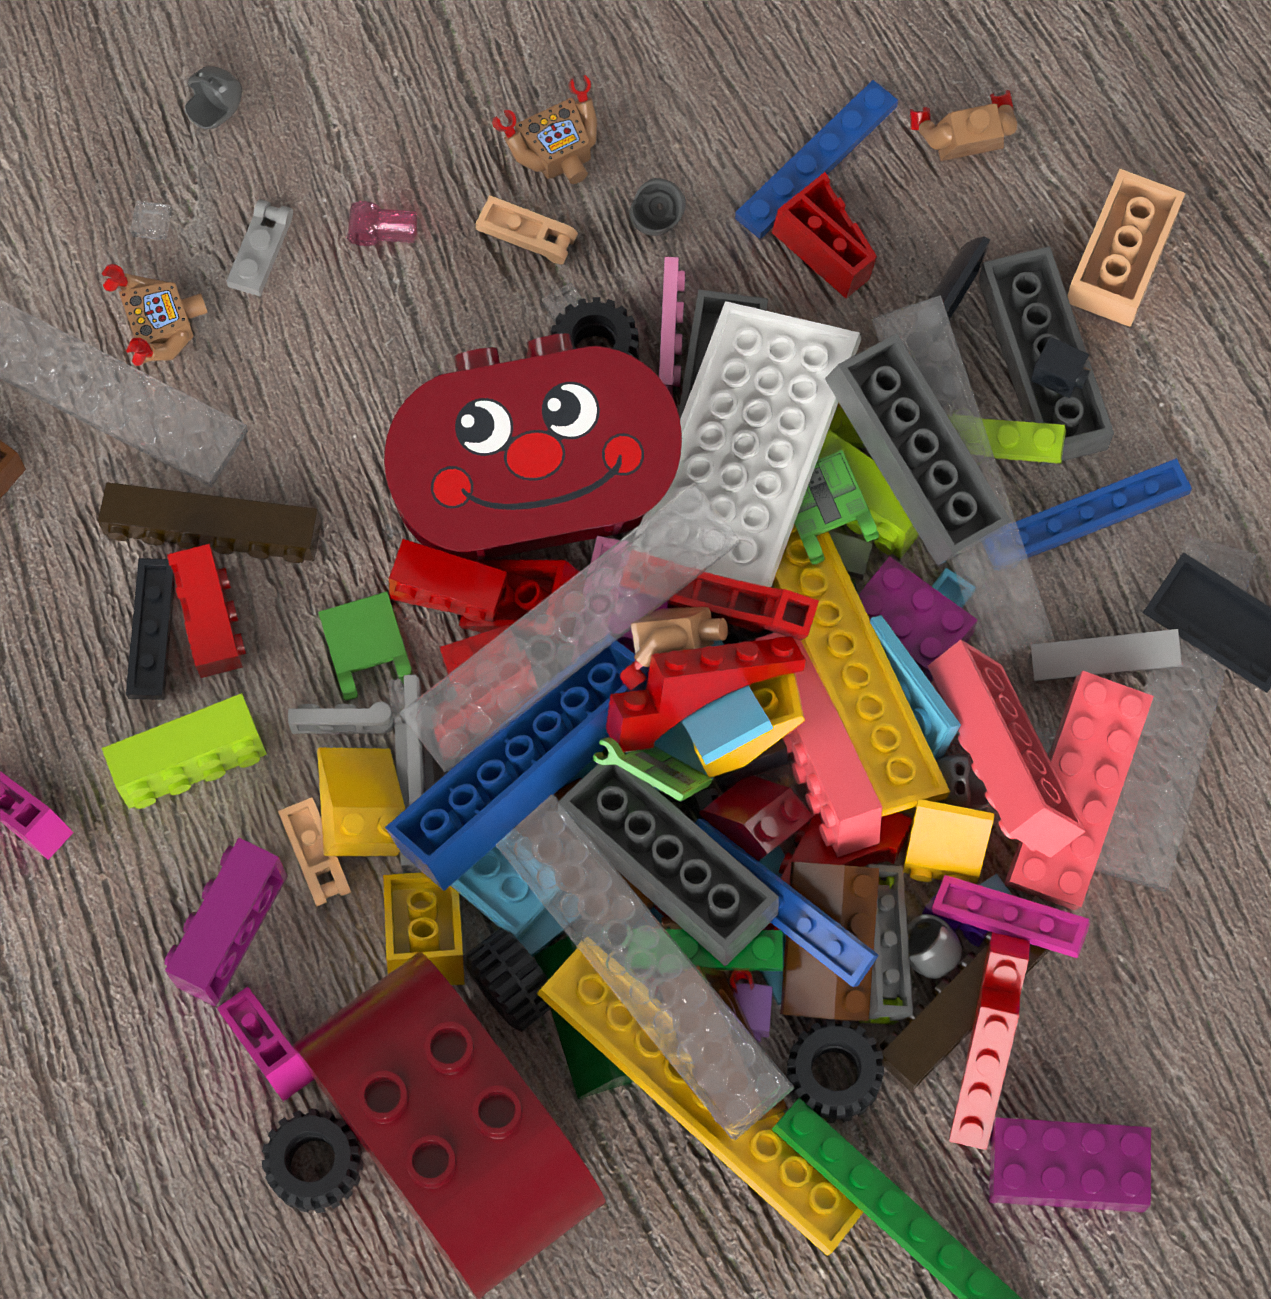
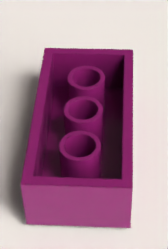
(226, 921)
(1070, 1165)

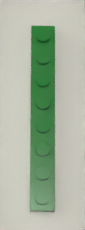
(888, 1206)

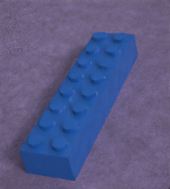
(511, 772)

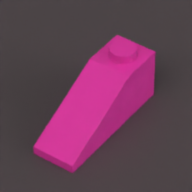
(31, 819)
(265, 1043)

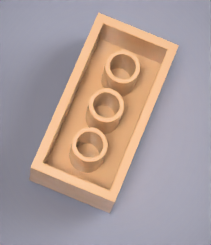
(1125, 247)

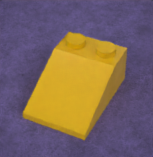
(783, 707)
(358, 801)
(947, 842)
(423, 920)

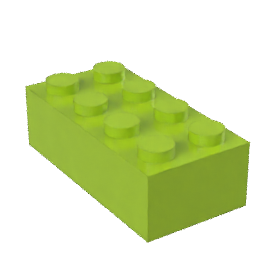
(892, 522)
(184, 752)

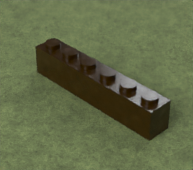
(204, 519)
(944, 1022)

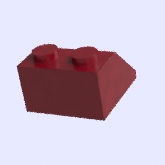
(757, 815)

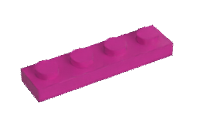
(1011, 916)

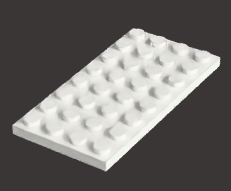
(758, 429)

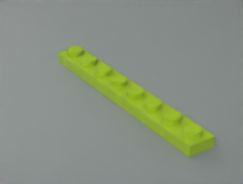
(1007, 438)

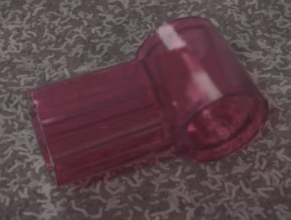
(372, 224)

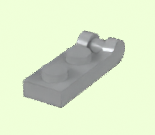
(259, 248)
(341, 719)

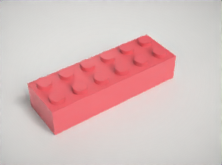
(1005, 750)
(1092, 763)
(831, 768)

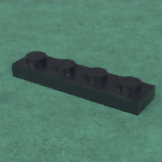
(150, 630)

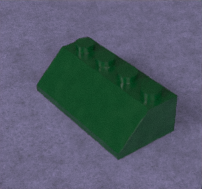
(587, 1065)

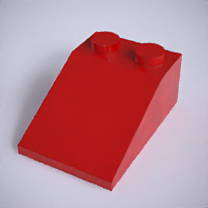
(525, 588)

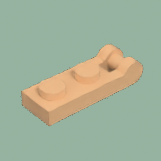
(525, 229)
(305, 835)

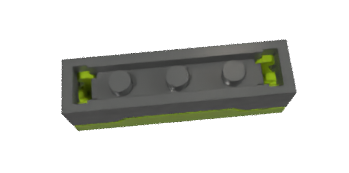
(891, 971)

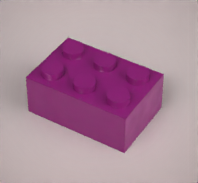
(916, 613)

